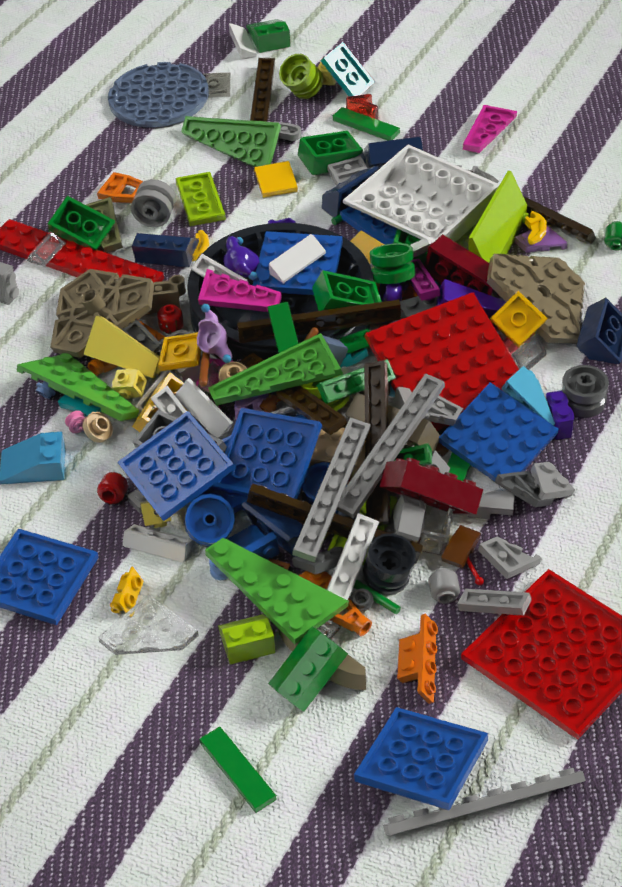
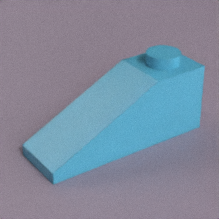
(528, 391)

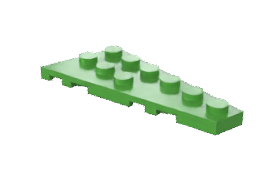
(241, 139)
(296, 366)
(74, 380)
(280, 594)

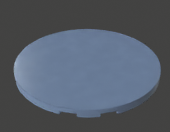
(158, 94)

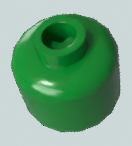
(613, 235)

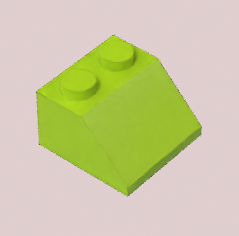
(247, 639)

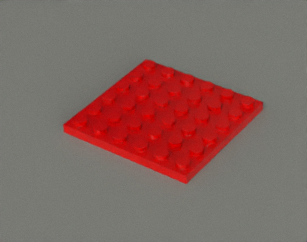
(448, 343)
(557, 655)

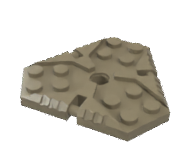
(548, 286)
(94, 295)

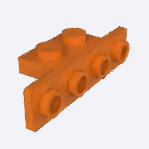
(417, 658)

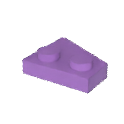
(551, 239)

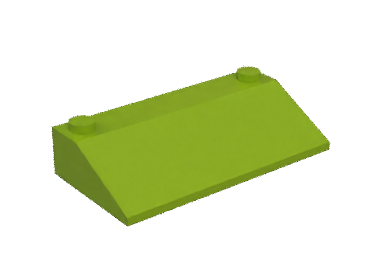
(499, 221)

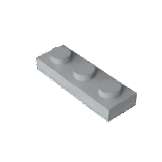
(494, 601)

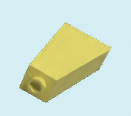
(120, 349)

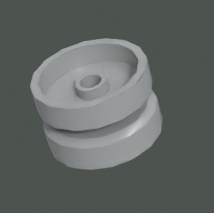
(153, 203)

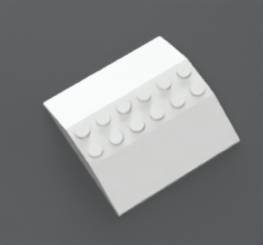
(424, 195)

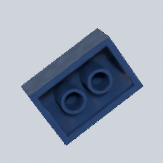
(381, 152)
(333, 199)
(164, 249)
(602, 333)
(285, 528)

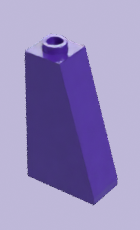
(451, 290)

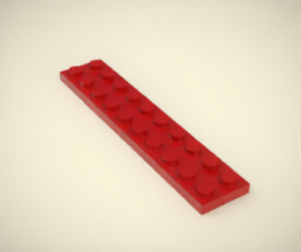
(72, 257)

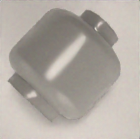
(444, 585)

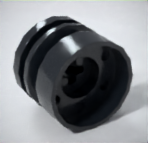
(389, 564)

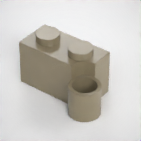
(167, 293)

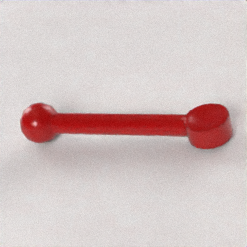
(478, 580)

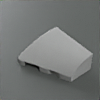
(495, 502)

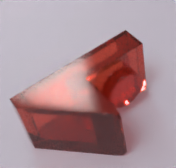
(362, 105)

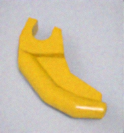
(538, 227)
(202, 245)

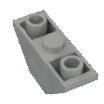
(408, 517)

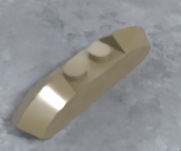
(348, 674)

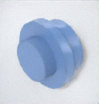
(44, 390)

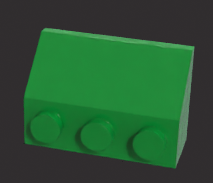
(308, 668)

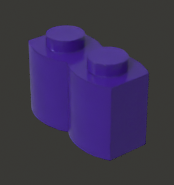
(561, 413)

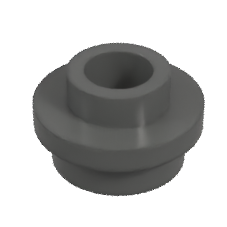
(362, 594)

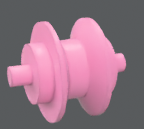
(75, 421)

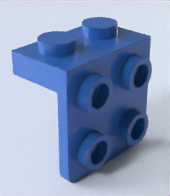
(256, 542)

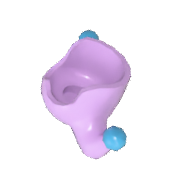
(213, 336)

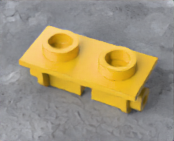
(128, 591)

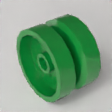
(392, 263)

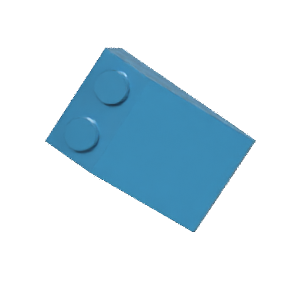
(34, 460)

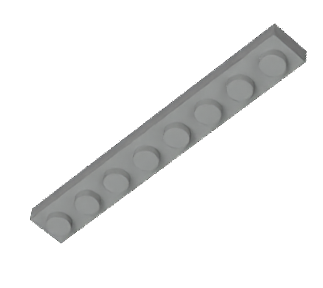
(389, 445)
(331, 490)
(494, 798)

